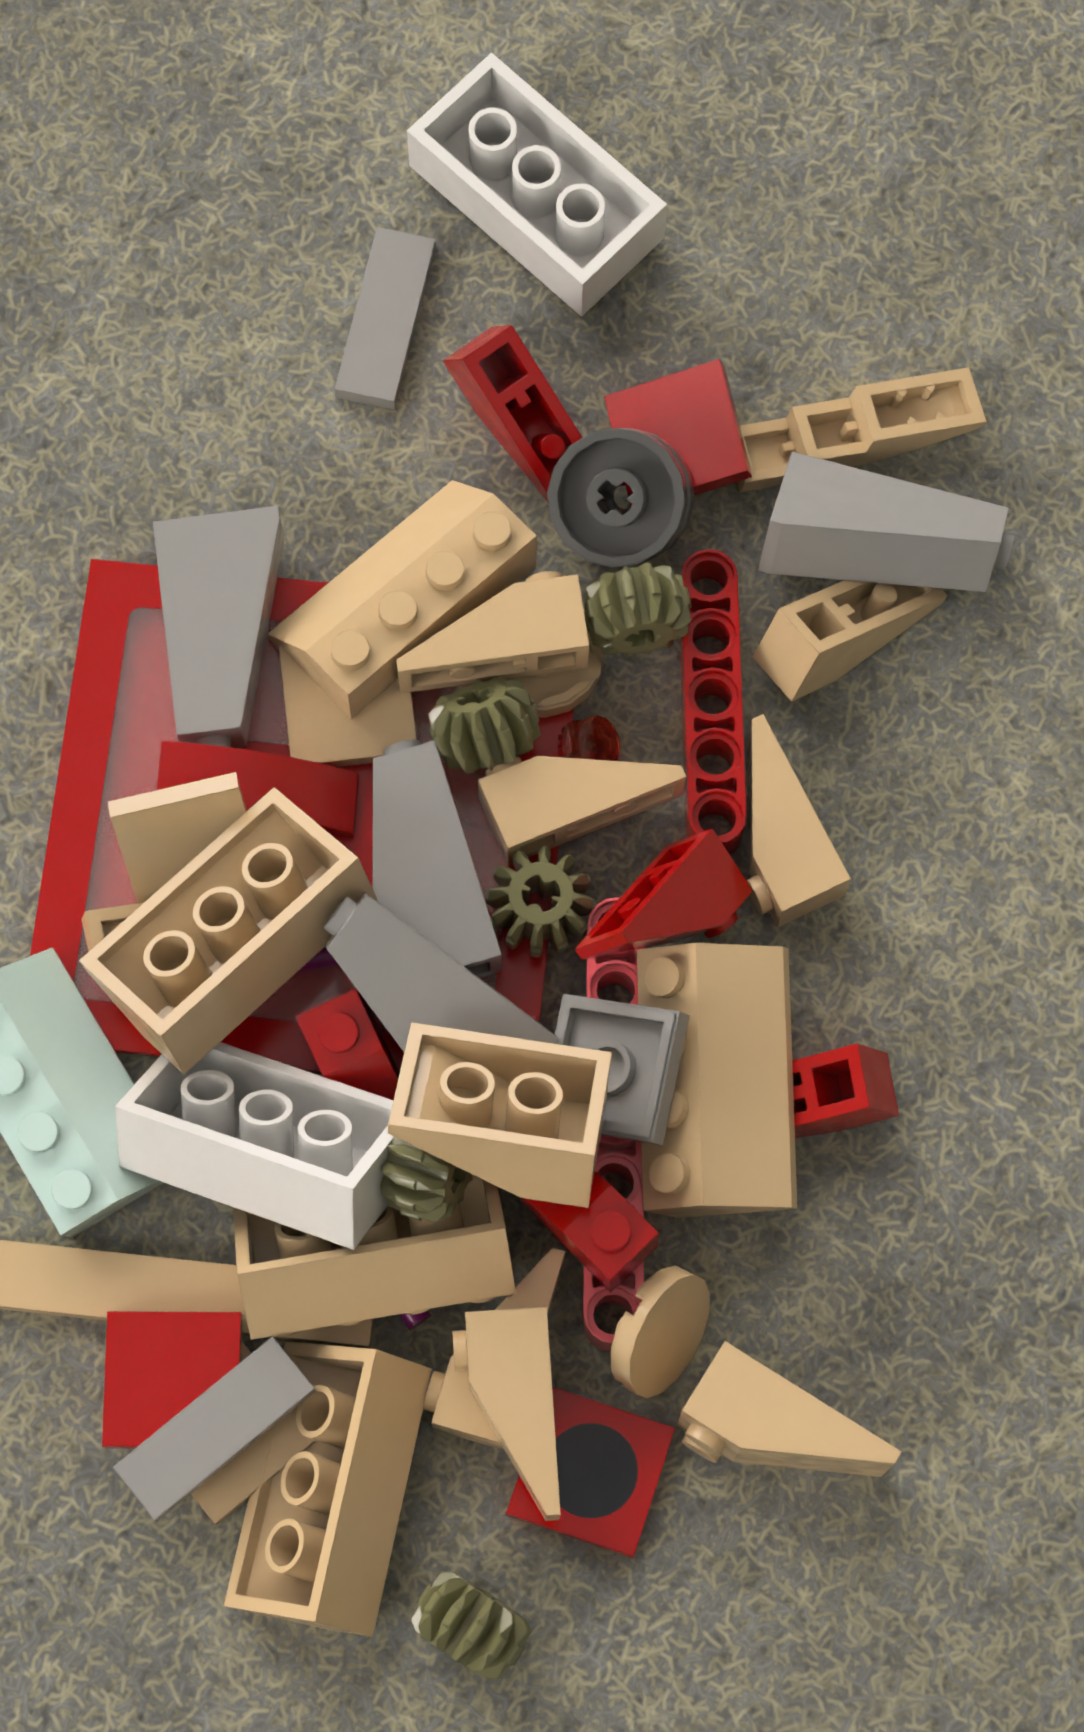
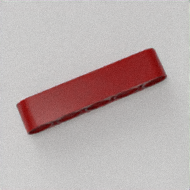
(716, 676)

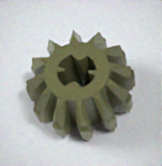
(637, 609)
(484, 724)
(550, 882)
(421, 1183)
(470, 1625)

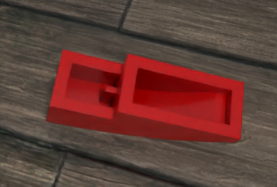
(318, 789)

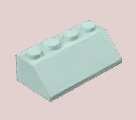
(62, 1096)

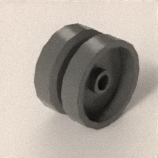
(585, 506)

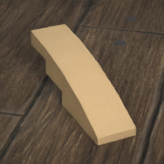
(866, 426)

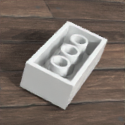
(536, 184)
(261, 1140)

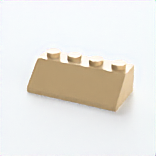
(405, 590)
(227, 929)
(733, 1092)
(397, 1268)
(328, 1521)

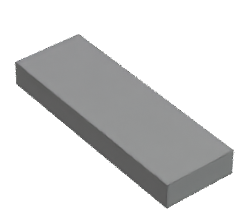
(385, 318)
(214, 1429)

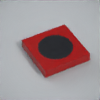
(605, 1473)

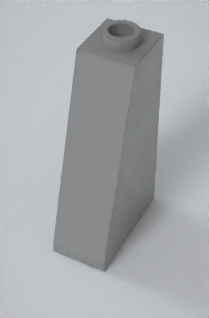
(881, 530)
(216, 613)
(424, 859)
(415, 980)

